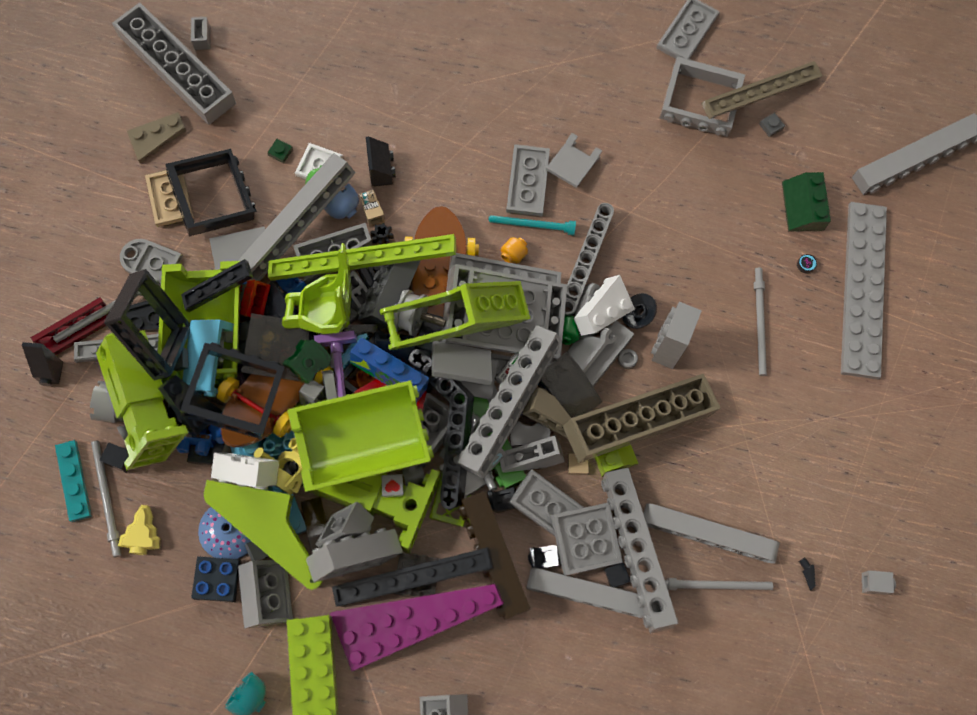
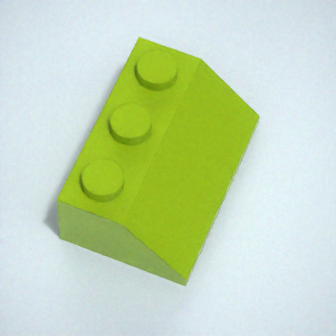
(616, 460)

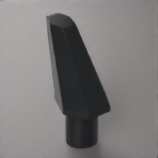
(809, 572)

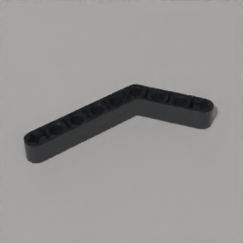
(453, 428)

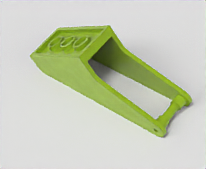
(486, 304)
(265, 521)

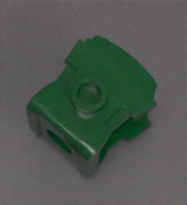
(307, 360)

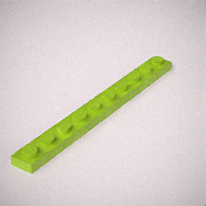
(363, 257)

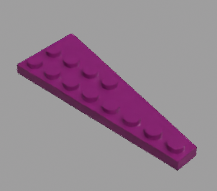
(388, 627)

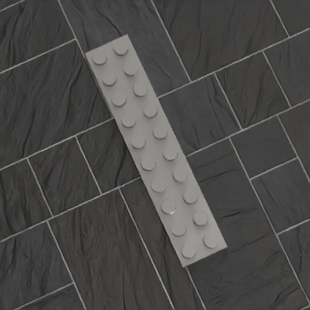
(864, 291)

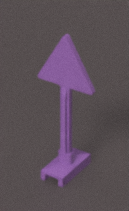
(336, 342)

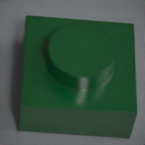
(280, 151)

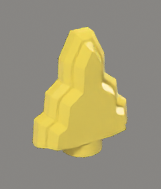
(141, 534)

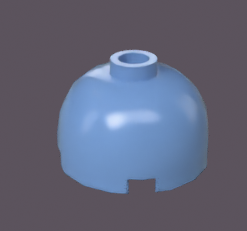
(343, 203)

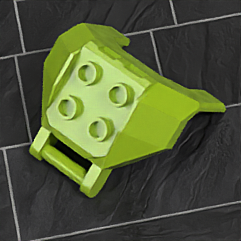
(323, 303)

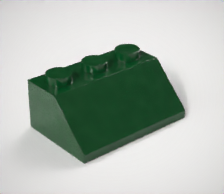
(806, 202)

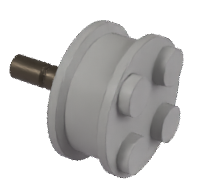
(413, 319)

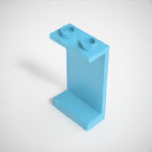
(204, 332)

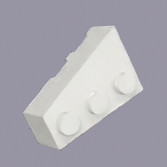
(605, 306)
(245, 470)

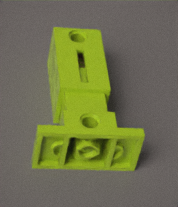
(140, 404)
(368, 494)

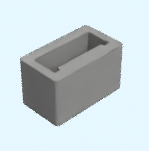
(200, 33)
(311, 393)

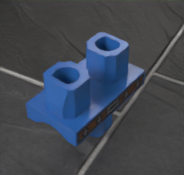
(202, 441)

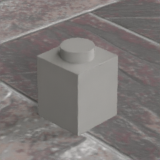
(878, 582)

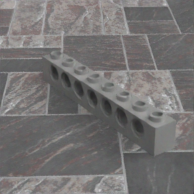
(511, 410)
(623, 481)

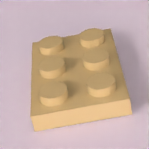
(163, 199)

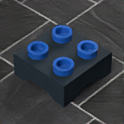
(215, 579)

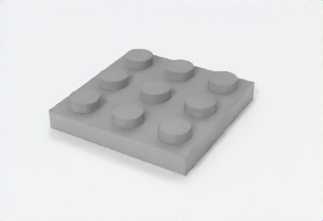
(586, 538)

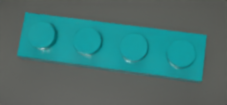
(73, 481)

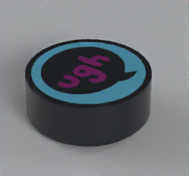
(806, 263)

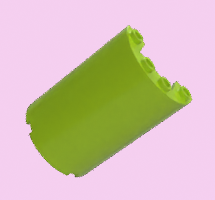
(177, 280)
(359, 435)

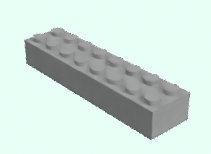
(174, 63)

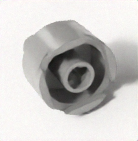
(102, 405)

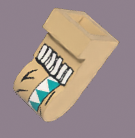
(371, 208)

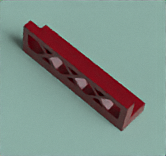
(46, 336)

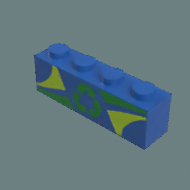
(385, 366)

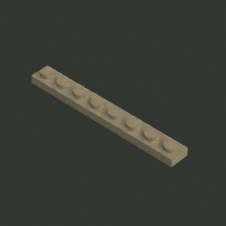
(761, 90)

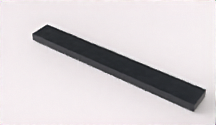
(412, 577)

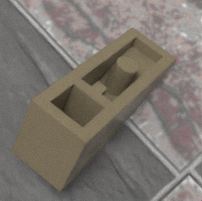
(547, 411)

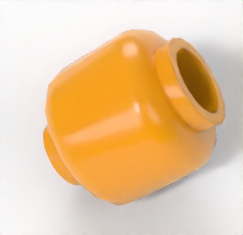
(514, 250)

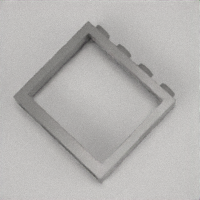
(706, 73)

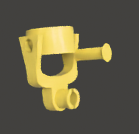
(284, 480)

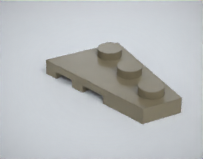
(151, 136)

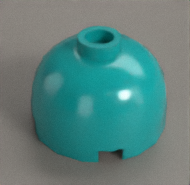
(248, 696)

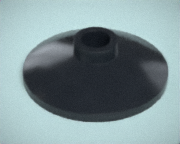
(642, 303)

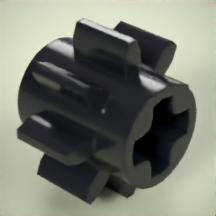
(382, 234)

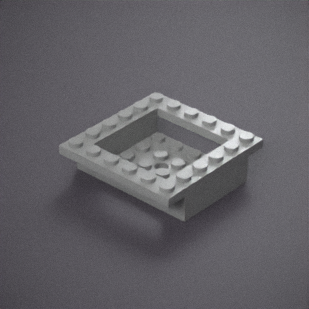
(543, 295)

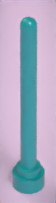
(567, 227)

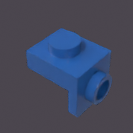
(291, 285)

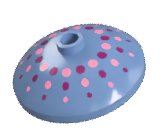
(218, 542)

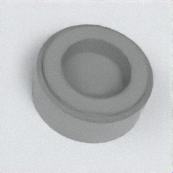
(627, 359)

